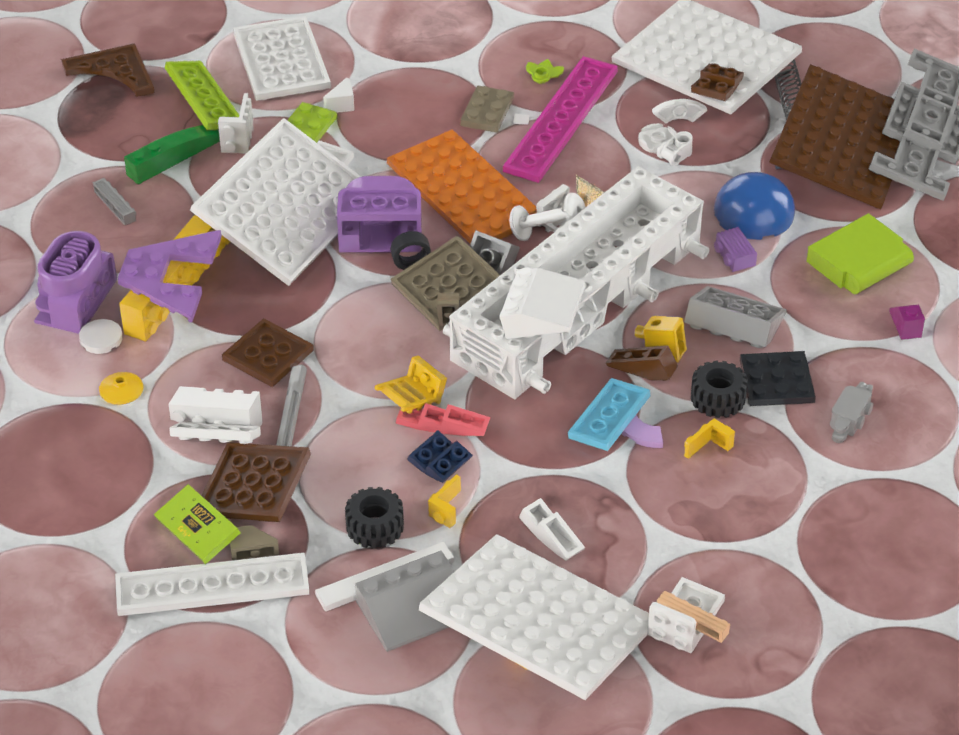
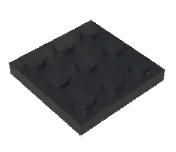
(777, 378)

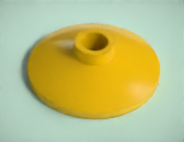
(121, 388)

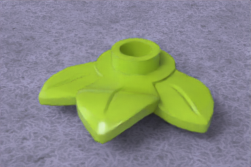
(544, 71)

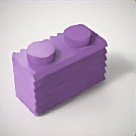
(735, 249)

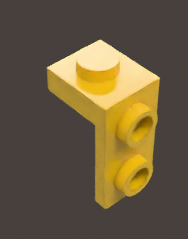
(714, 431)
(439, 502)

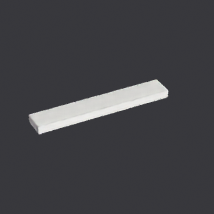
(344, 590)

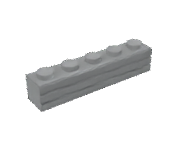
(114, 201)

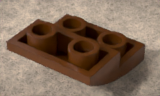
(717, 82)

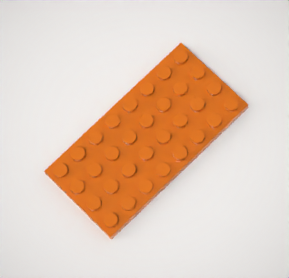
(460, 185)

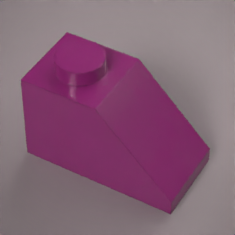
(908, 321)

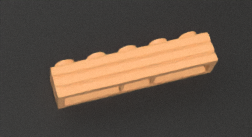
(705, 622)

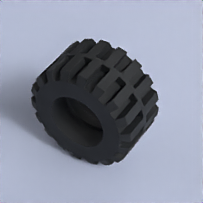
(718, 389)
(370, 530)

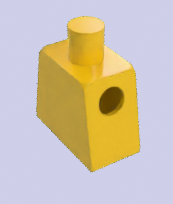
(664, 332)

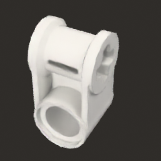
(676, 148)

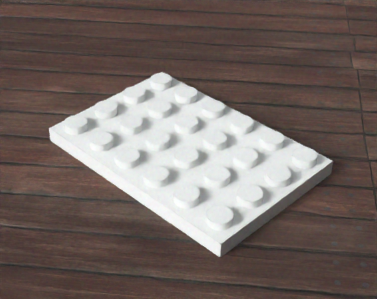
(281, 58)

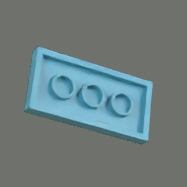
(609, 414)

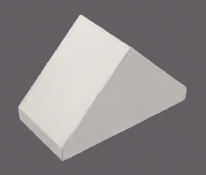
(340, 98)

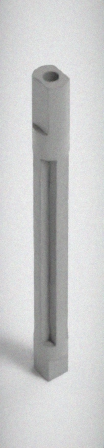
(291, 405)

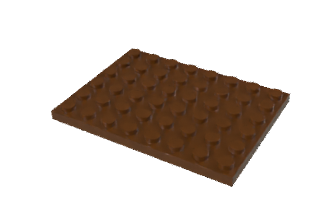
(835, 135)

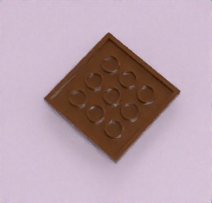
(255, 480)

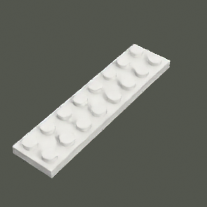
(211, 584)

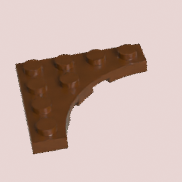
(118, 63)

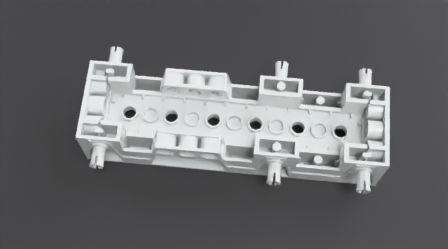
(586, 241)

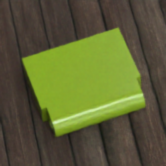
(859, 254)

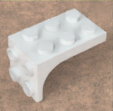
(677, 628)

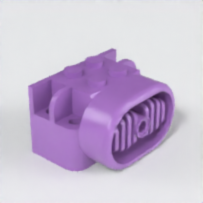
(376, 212)
(73, 281)

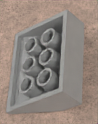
(734, 316)
(394, 598)

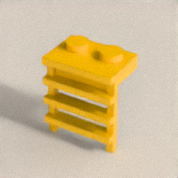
(419, 386)

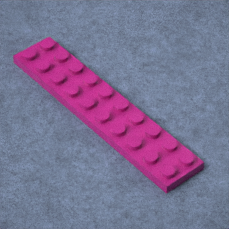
(560, 119)

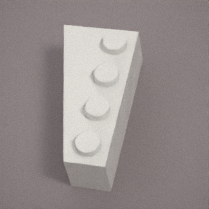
(216, 407)

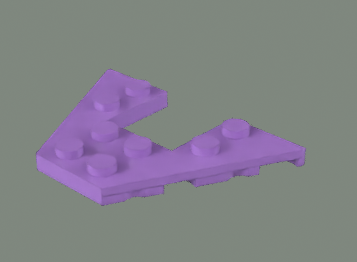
(147, 265)

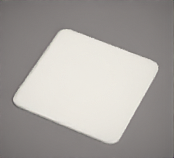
(521, 119)

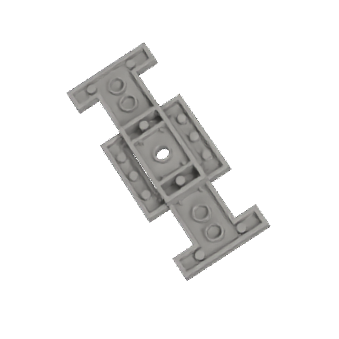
(923, 137)

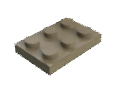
(487, 109)

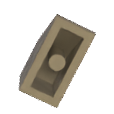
(447, 304)
(253, 544)

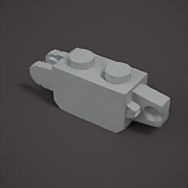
(850, 411)

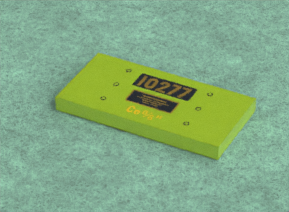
(197, 524)

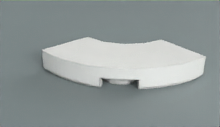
(679, 109)

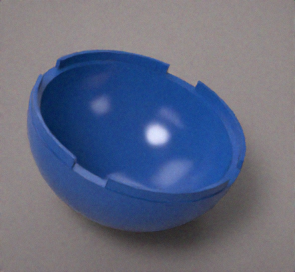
(755, 204)

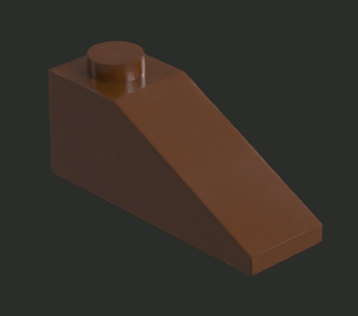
(645, 362)

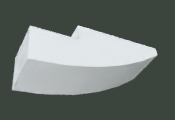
(551, 529)

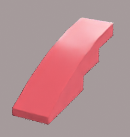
(449, 421)

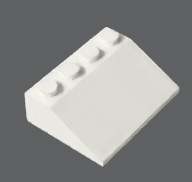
(540, 303)

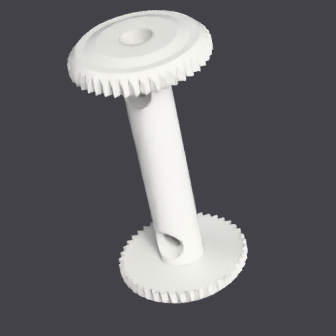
(522, 223)

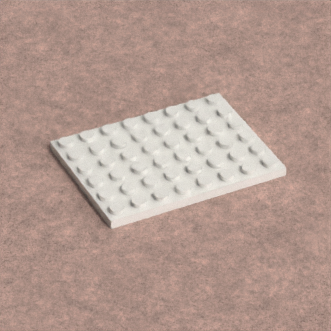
(692, 37)
(279, 201)
(538, 615)

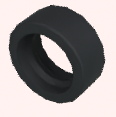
(408, 239)

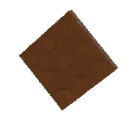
(267, 352)

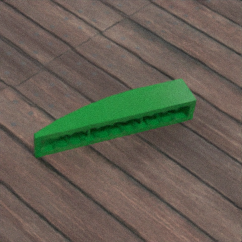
(168, 152)

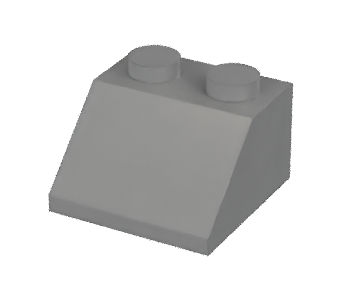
(495, 252)

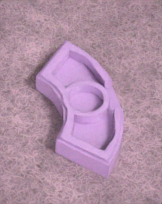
(644, 434)

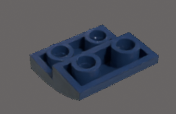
(439, 457)

